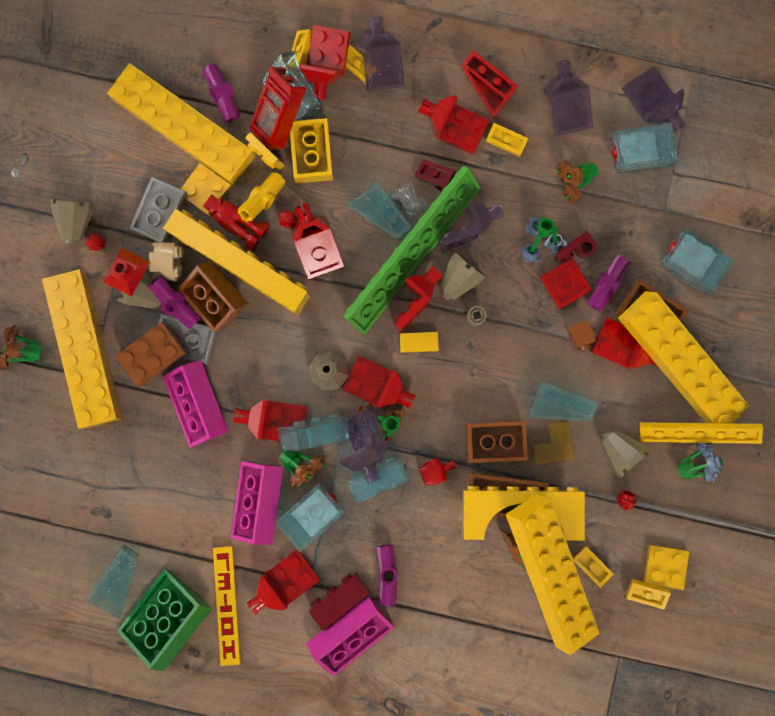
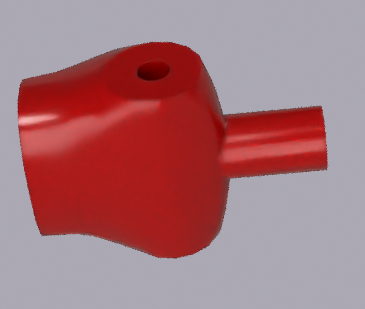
(434, 472)

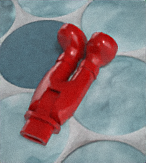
(226, 216)

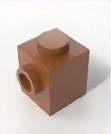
(581, 335)

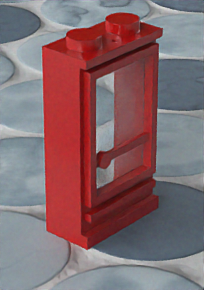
(277, 109)

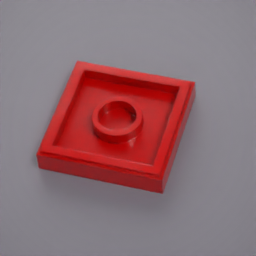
(565, 283)

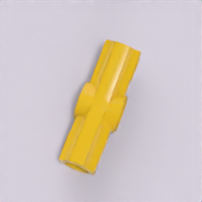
(261, 197)

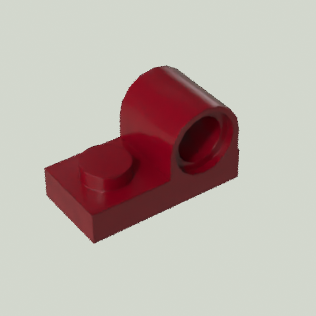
(435, 174)
(575, 245)

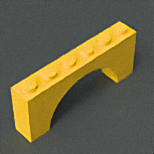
(483, 505)

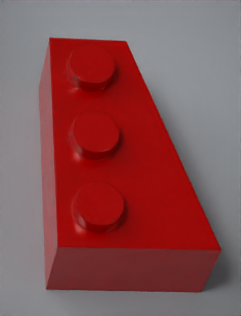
(489, 83)

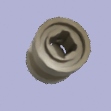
(473, 317)

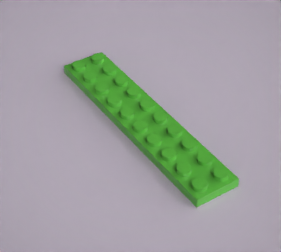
(412, 251)

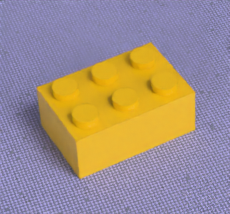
(311, 151)

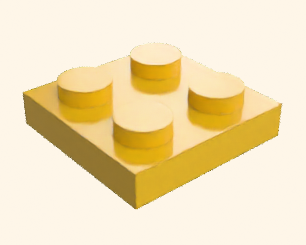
(259, 148)
(203, 184)
(666, 567)

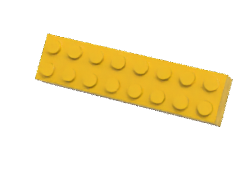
(181, 124)
(235, 261)
(82, 349)
(683, 360)
(553, 573)

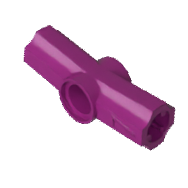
(221, 93)
(608, 283)
(173, 302)
(388, 587)

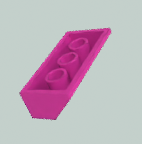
(195, 403)
(256, 503)
(349, 636)

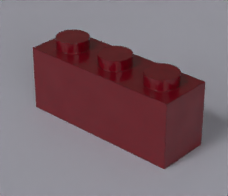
(338, 600)

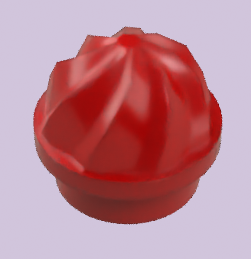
(287, 219)
(95, 242)
(626, 500)

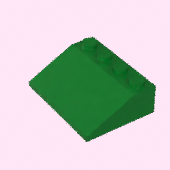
(163, 621)

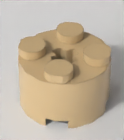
(166, 260)

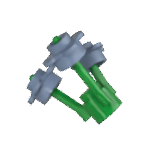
(542, 229)
(710, 469)

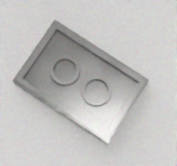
(156, 209)
(197, 339)

